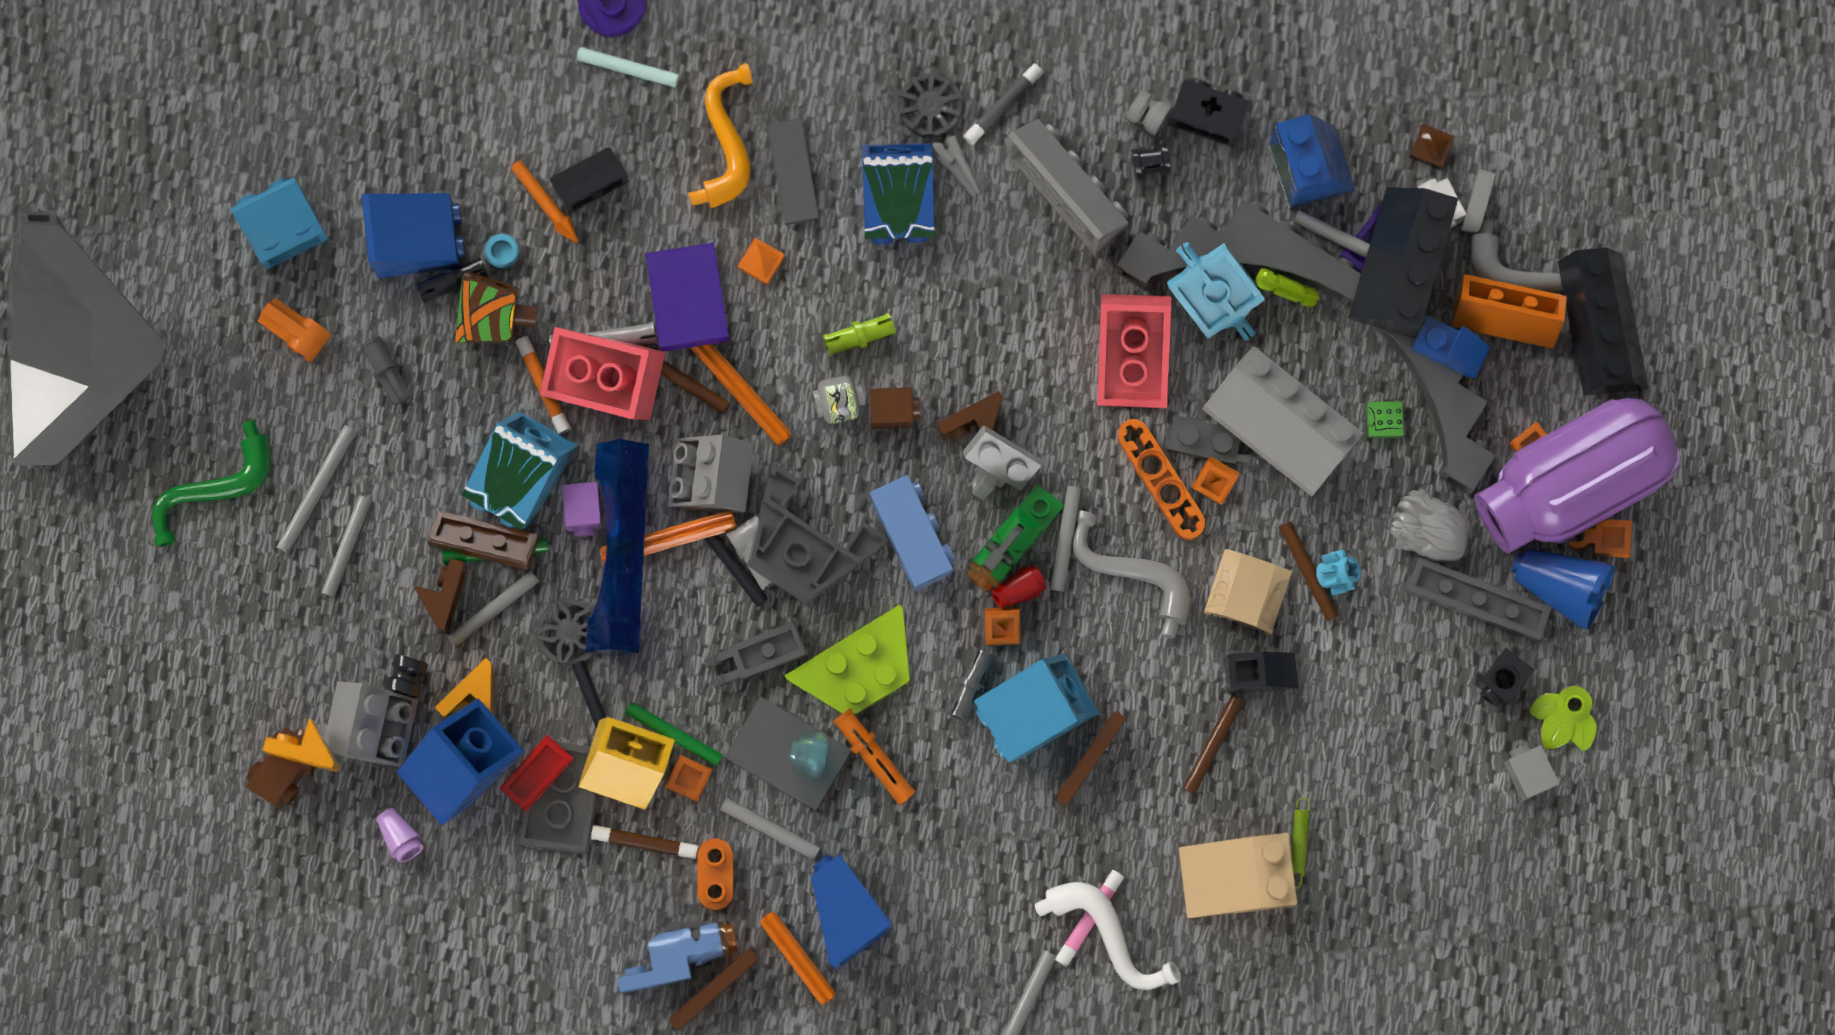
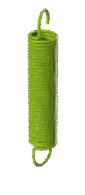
(1300, 838)

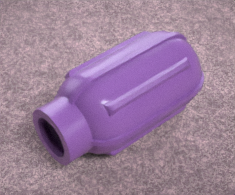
(1580, 474)

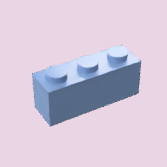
(912, 532)

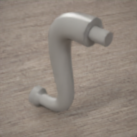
(1486, 264)
(1175, 588)

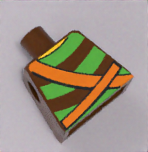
(490, 311)

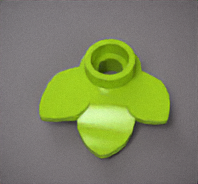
(1561, 722)

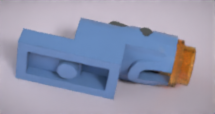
(678, 948)

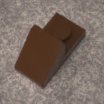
(978, 414)
(443, 604)

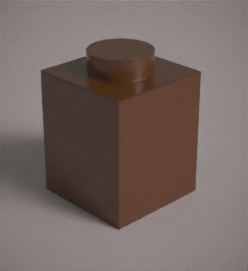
(893, 408)

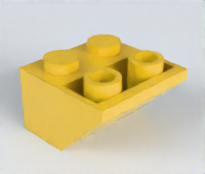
(625, 762)

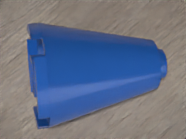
(1565, 583)

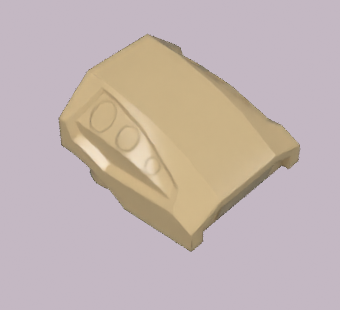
(1248, 591)

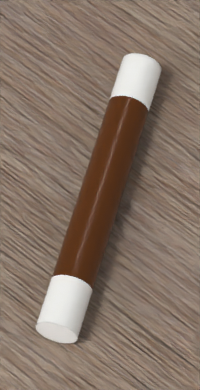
(644, 842)

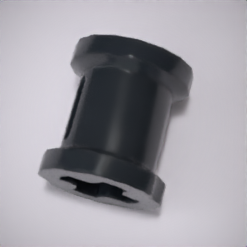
(1150, 161)

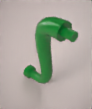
(255, 470)

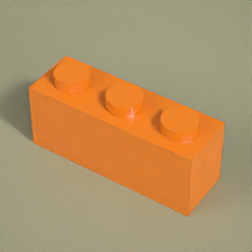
(1509, 311)

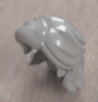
(1430, 528)

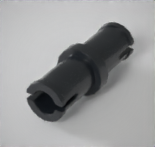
(449, 280)

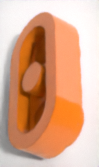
(715, 874)

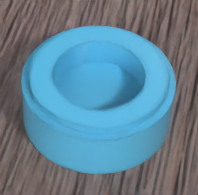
(502, 251)

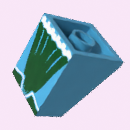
(518, 470)

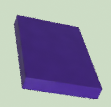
(687, 297)

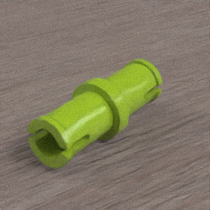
(859, 334)

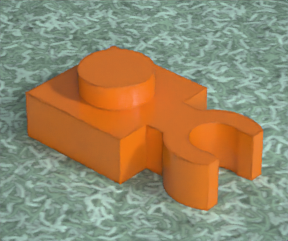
(1610, 539)

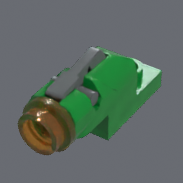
(1014, 538)

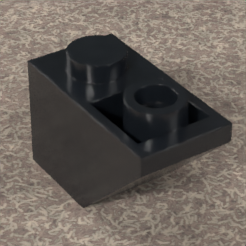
(1260, 672)

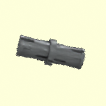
(971, 685)

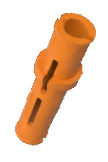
(901, 789)

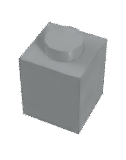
(1530, 771)

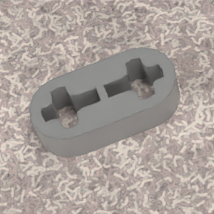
(1478, 201)

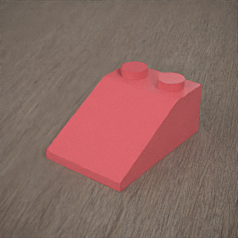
(1134, 350)
(602, 374)

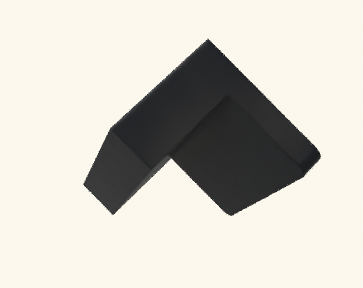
(589, 180)

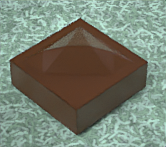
(1431, 146)

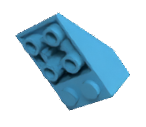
(279, 222)

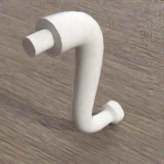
(1091, 899)

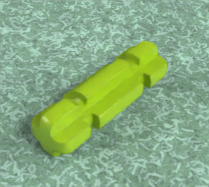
(1286, 288)

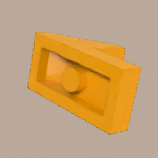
(476, 684)
(313, 750)

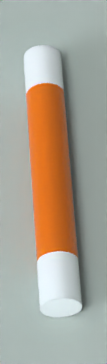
(537, 374)

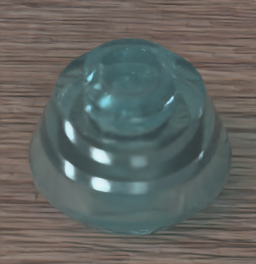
(810, 753)

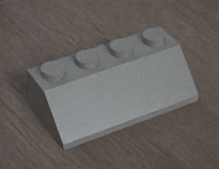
(1066, 185)
(1282, 421)

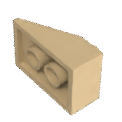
(1238, 876)

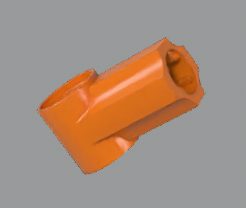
(299, 333)

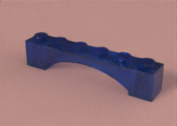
(616, 619)

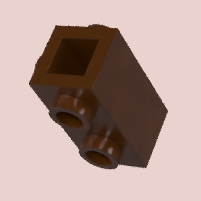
(278, 777)

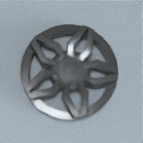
(567, 631)

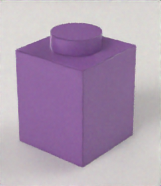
(582, 508)

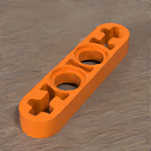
(1163, 478)

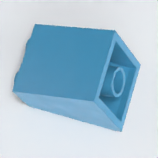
(1035, 707)

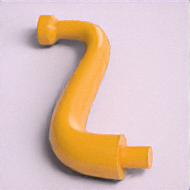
(738, 163)

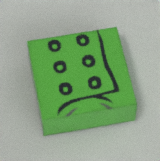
(1385, 419)

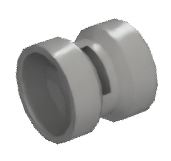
(1156, 115)

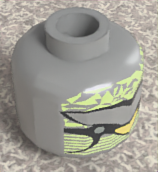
(838, 399)

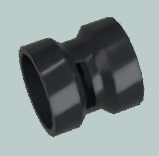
(403, 683)

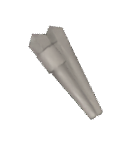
(956, 163)

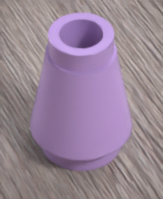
(399, 836)

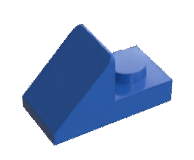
(1451, 347)

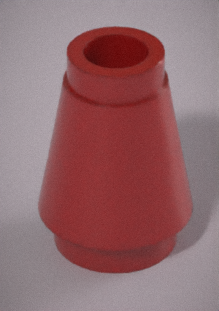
(1019, 587)

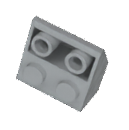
(710, 474)
(370, 723)

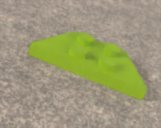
(859, 667)

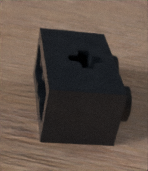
(1191, 108)

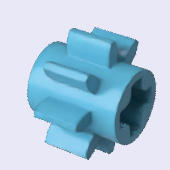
(1338, 572)

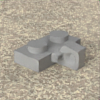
(998, 462)

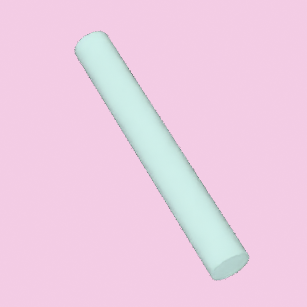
(627, 67)

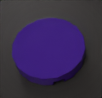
(612, 17)

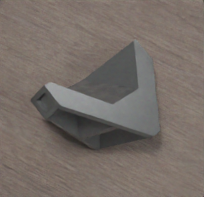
(69, 343)

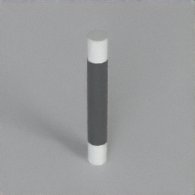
(1003, 104)

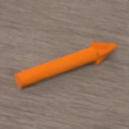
(561, 222)

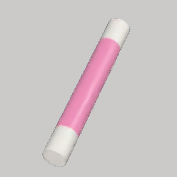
(1087, 922)

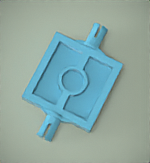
(1216, 291)

